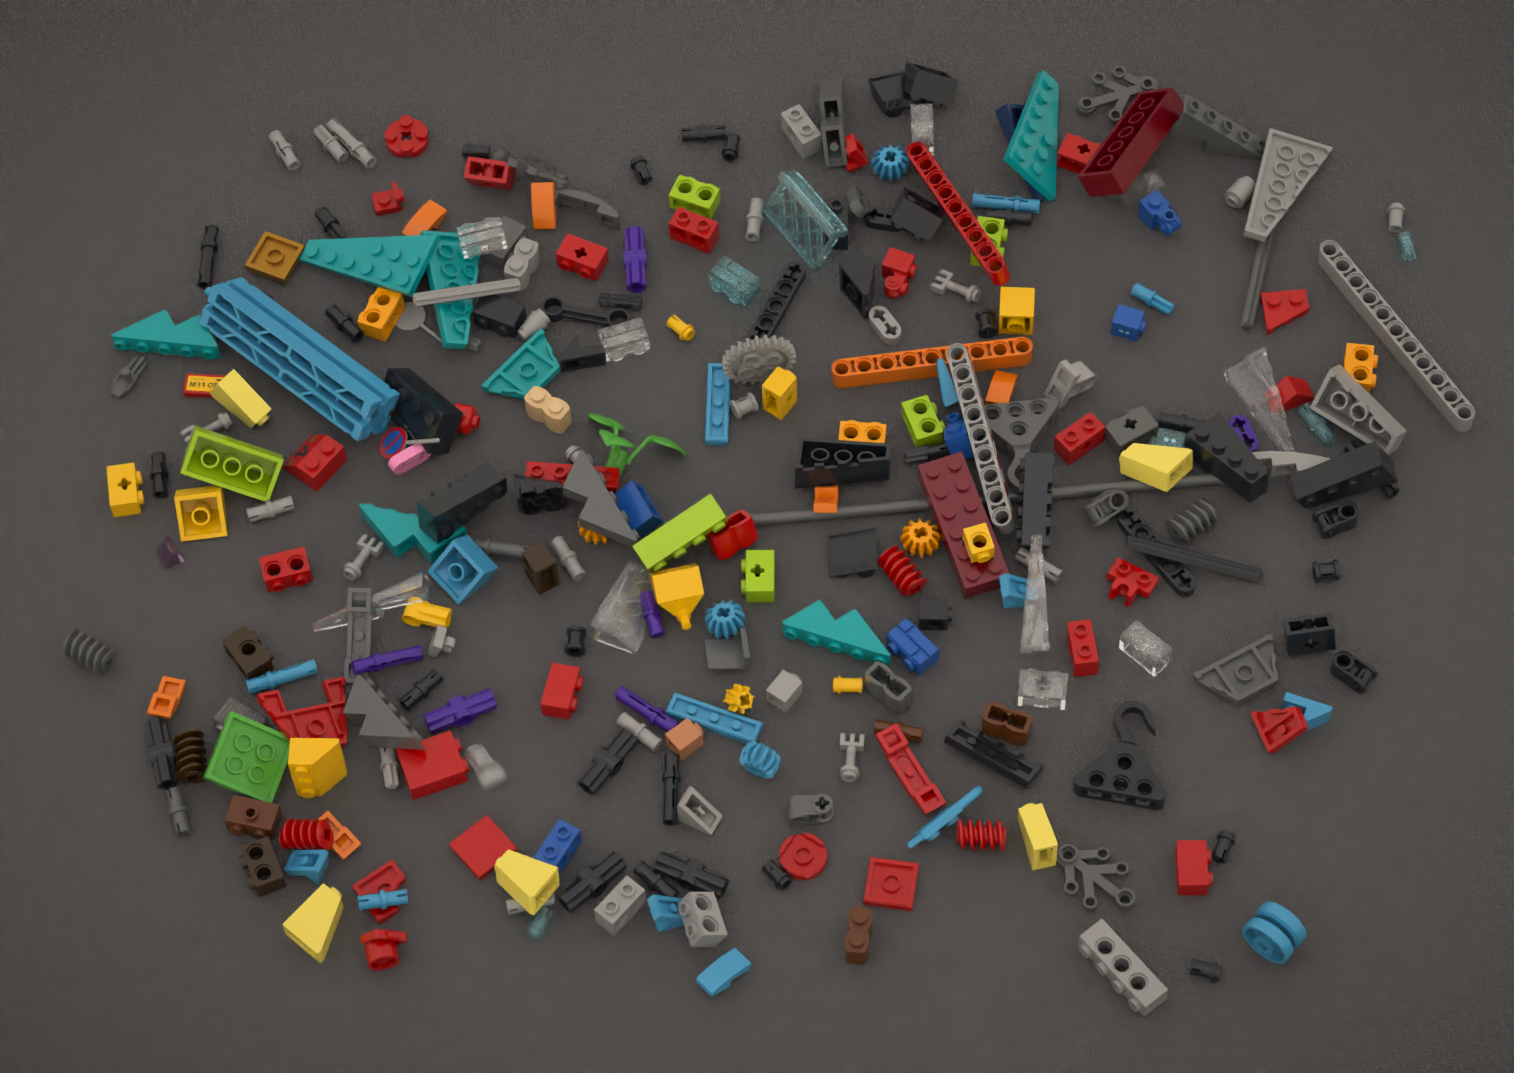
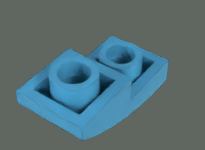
(722, 971)

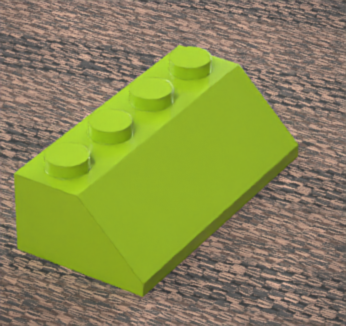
(231, 464)
(680, 533)

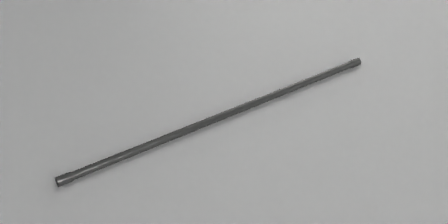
(921, 504)

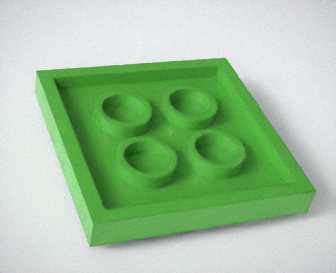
(248, 758)

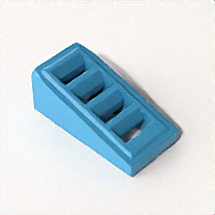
(947, 385)

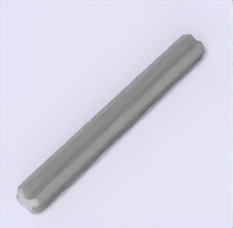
(466, 292)

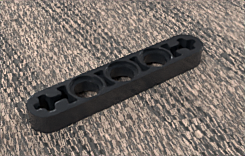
(780, 298)
(1157, 562)

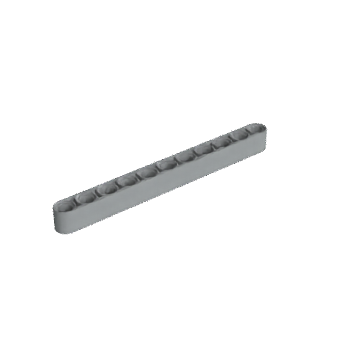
(1399, 344)

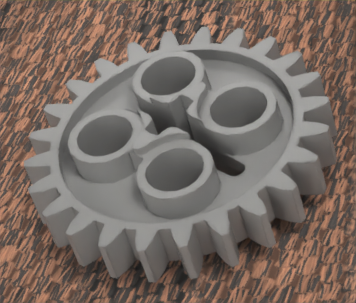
(758, 359)

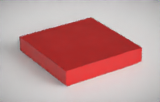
(481, 847)
(891, 884)

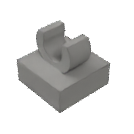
(440, 642)

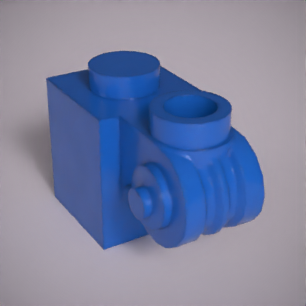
(1156, 211)
(957, 436)

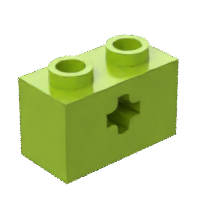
(760, 564)

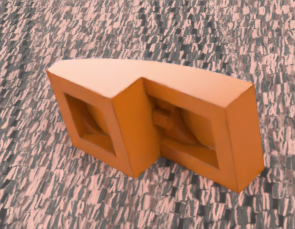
(543, 206)
(426, 219)
(1001, 388)
(826, 499)
(167, 698)
(344, 840)

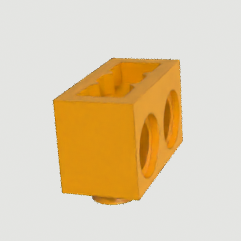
(381, 314)
(1361, 369)
(862, 431)

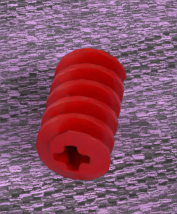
(901, 571)
(306, 834)
(981, 835)

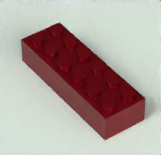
(1131, 142)
(954, 507)

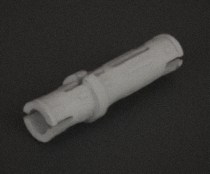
(356, 148)

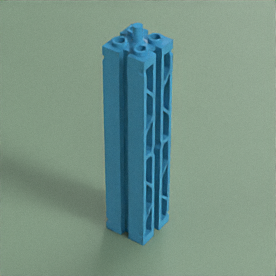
(299, 358)

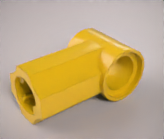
(426, 614)

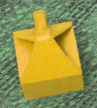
(678, 591)

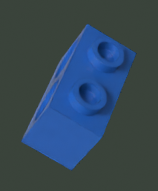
(560, 845)

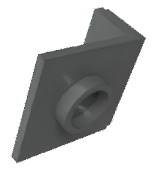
(728, 654)

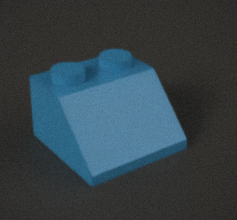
(462, 569)

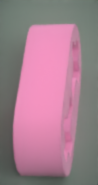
(408, 459)

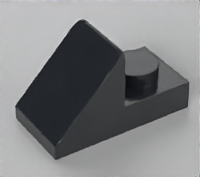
(576, 358)

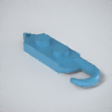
(947, 816)

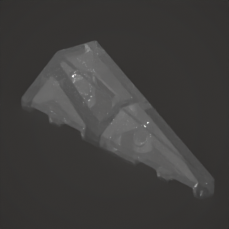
(1256, 388)
(403, 593)
(1034, 622)

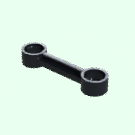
(581, 314)

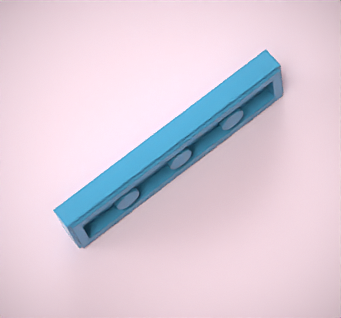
(717, 406)
(714, 719)

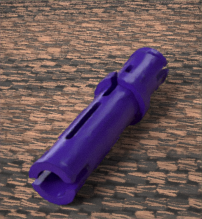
(377, 662)
(655, 715)

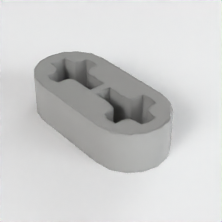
(881, 327)

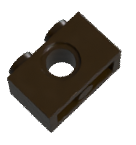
(241, 643)

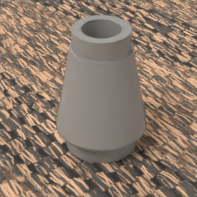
(535, 321)

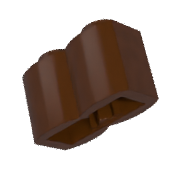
(1005, 723)
(858, 935)

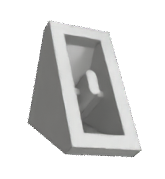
(697, 812)

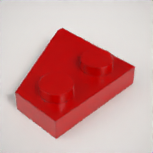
(1283, 307)
(1279, 726)

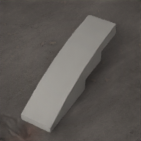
(1287, 463)

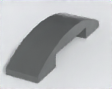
(589, 204)
(359, 629)

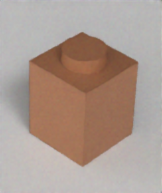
(685, 738)

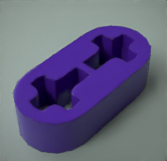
(1247, 431)

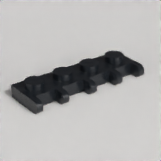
(992, 754)

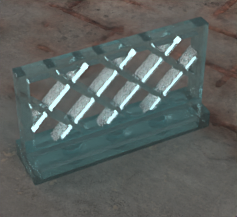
(812, 207)

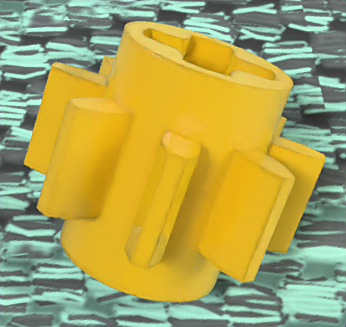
(738, 698)

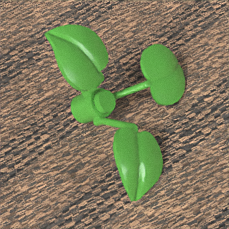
(617, 456)

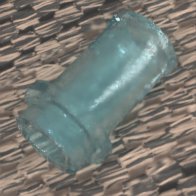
(1405, 240)
(537, 927)

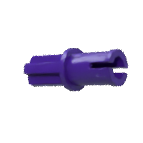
(652, 614)

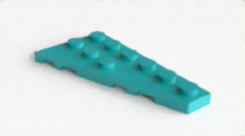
(1034, 141)
(381, 261)
(451, 270)

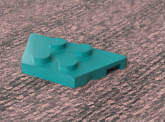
(528, 367)

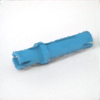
(1003, 203)
(281, 676)

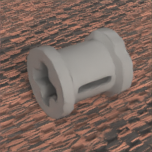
(744, 405)

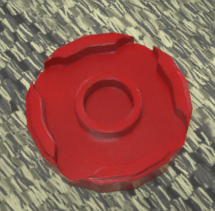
(803, 856)

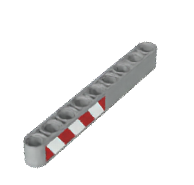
(984, 447)

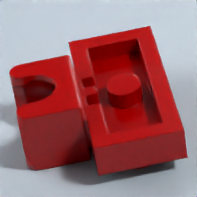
(1130, 581)

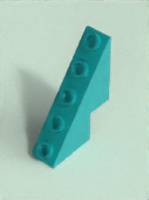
(162, 336)
(402, 532)
(845, 635)

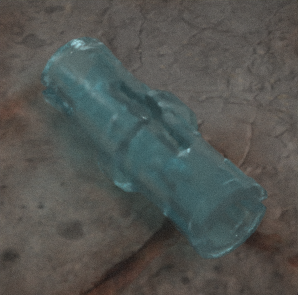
(1317, 424)

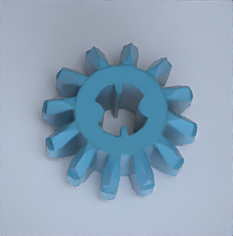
(890, 162)
(724, 619)
(759, 760)

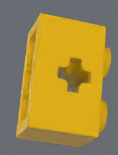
(779, 392)
(124, 489)

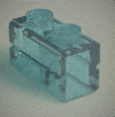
(734, 281)

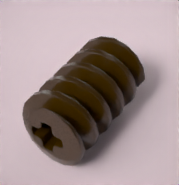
(190, 756)

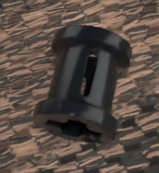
(986, 323)
(1325, 571)
(575, 644)

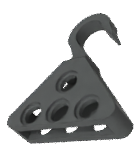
(1027, 423)

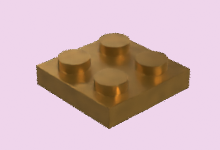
(274, 257)

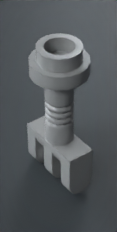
(945, 281)
(223, 421)
(352, 570)
(849, 771)

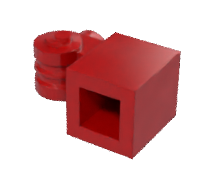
(897, 270)

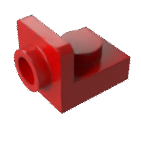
(855, 153)
(388, 201)

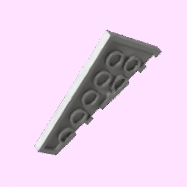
(1283, 174)

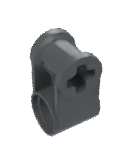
(1101, 507)
(807, 809)

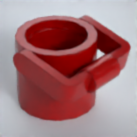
(382, 948)

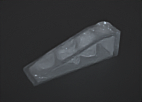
(620, 615)

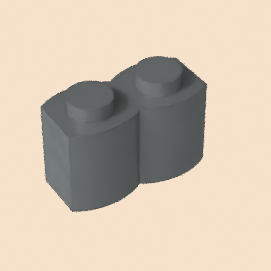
(891, 689)

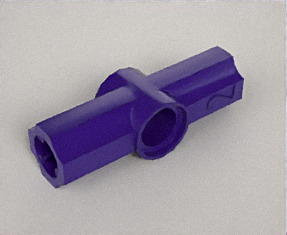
(635, 259)
(460, 711)

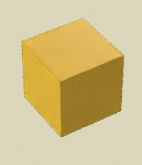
(1016, 310)

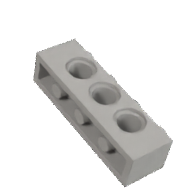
(1102, 936)

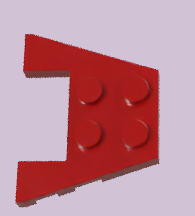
(314, 721)

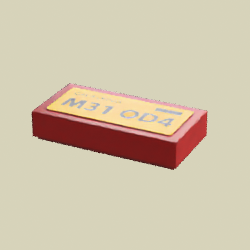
(200, 384)

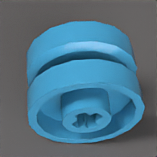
(1274, 932)

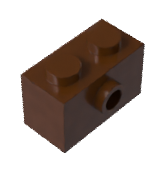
(253, 817)

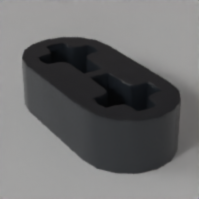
(882, 221)

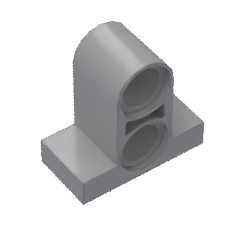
(1069, 381)

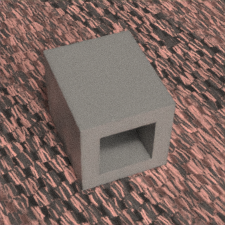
(784, 690)

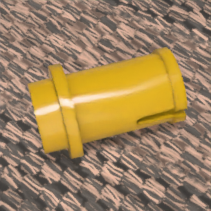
(684, 331)
(847, 684)

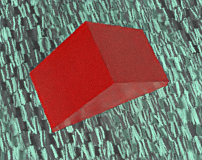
(1294, 392)

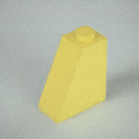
(241, 399)
(1156, 464)
(1037, 836)
(526, 879)
(316, 921)

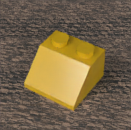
(201, 513)

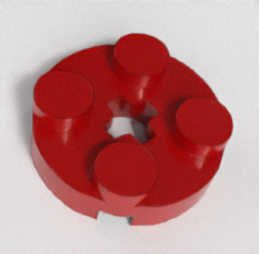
(401, 128)

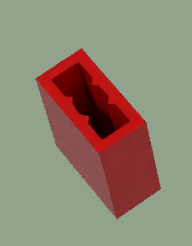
(435, 766)

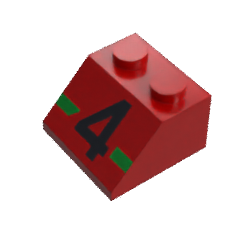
(316, 460)

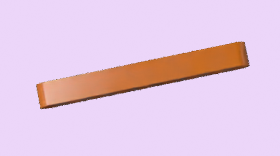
(922, 369)

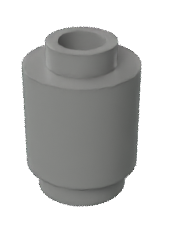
(1240, 192)

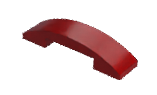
(908, 770)

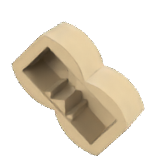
(547, 409)

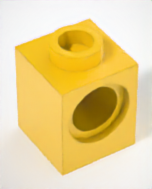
(975, 534)

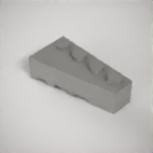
(1356, 411)

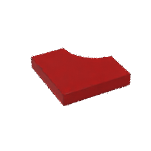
(384, 878)

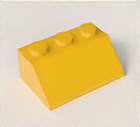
(315, 765)

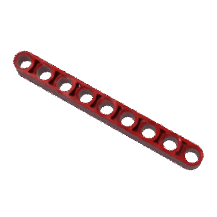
(958, 213)

